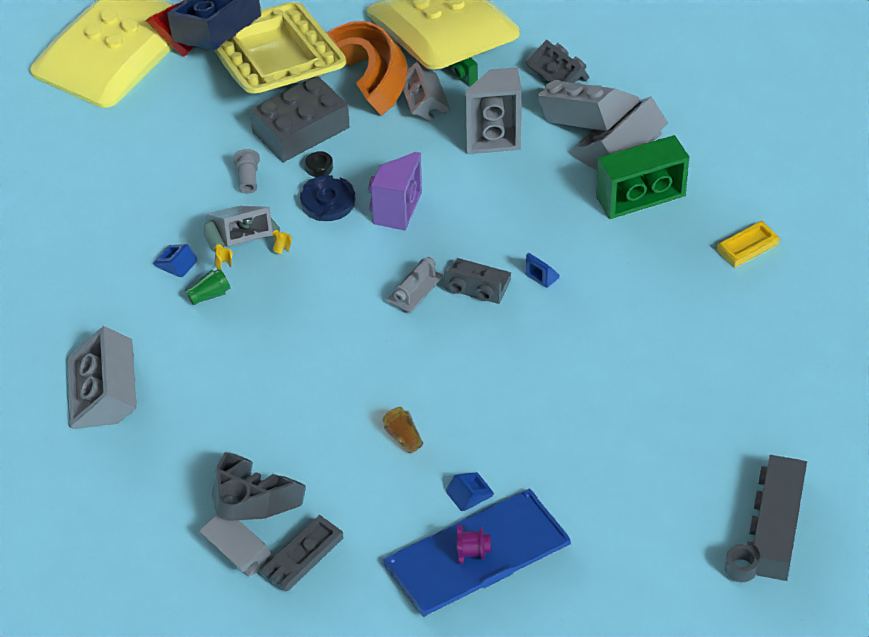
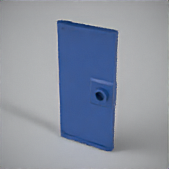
(520, 535)

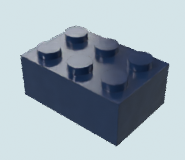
(211, 22)

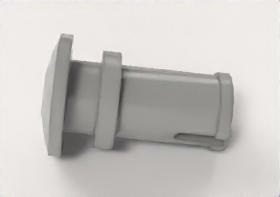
(246, 165)

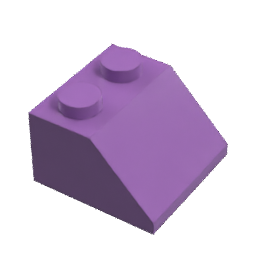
(396, 191)

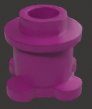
(472, 543)

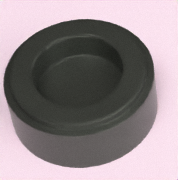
(319, 164)

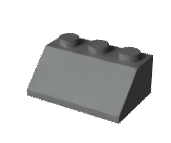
(585, 104)
(494, 112)
(635, 128)
(101, 380)

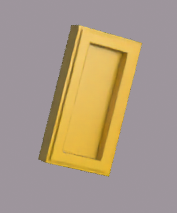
(748, 244)

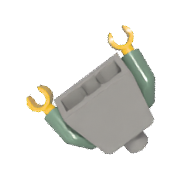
(241, 225)

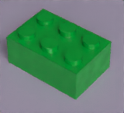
(642, 176)

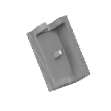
(424, 92)
(237, 544)

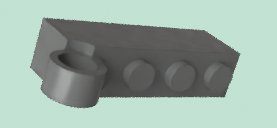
(776, 523)

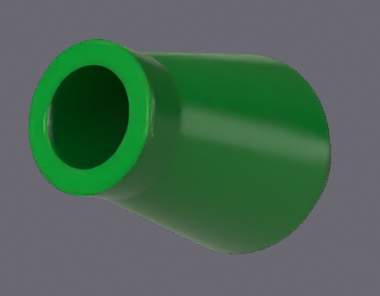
(208, 287)

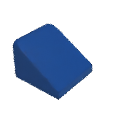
(176, 259)
(540, 271)
(468, 490)

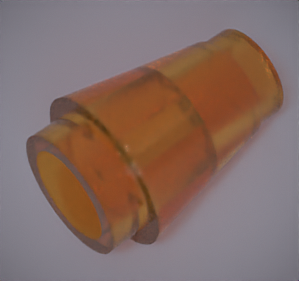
(402, 429)

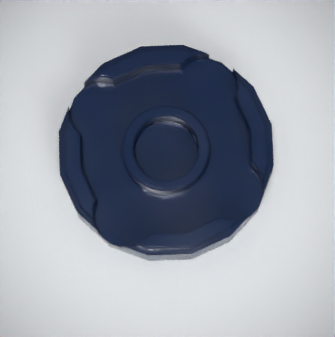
(327, 198)

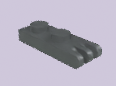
(303, 553)

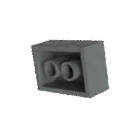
(300, 118)

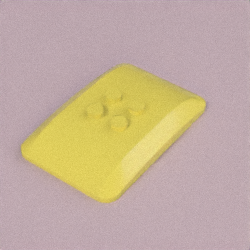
(444, 30)
(280, 50)
(104, 51)

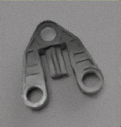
(246, 497)

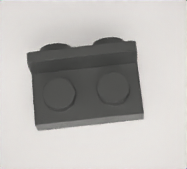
(553, 64)
(477, 280)

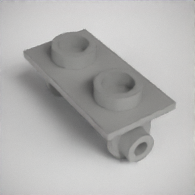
(416, 285)

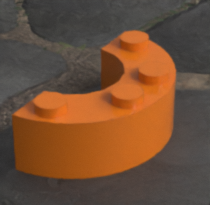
(386, 65)

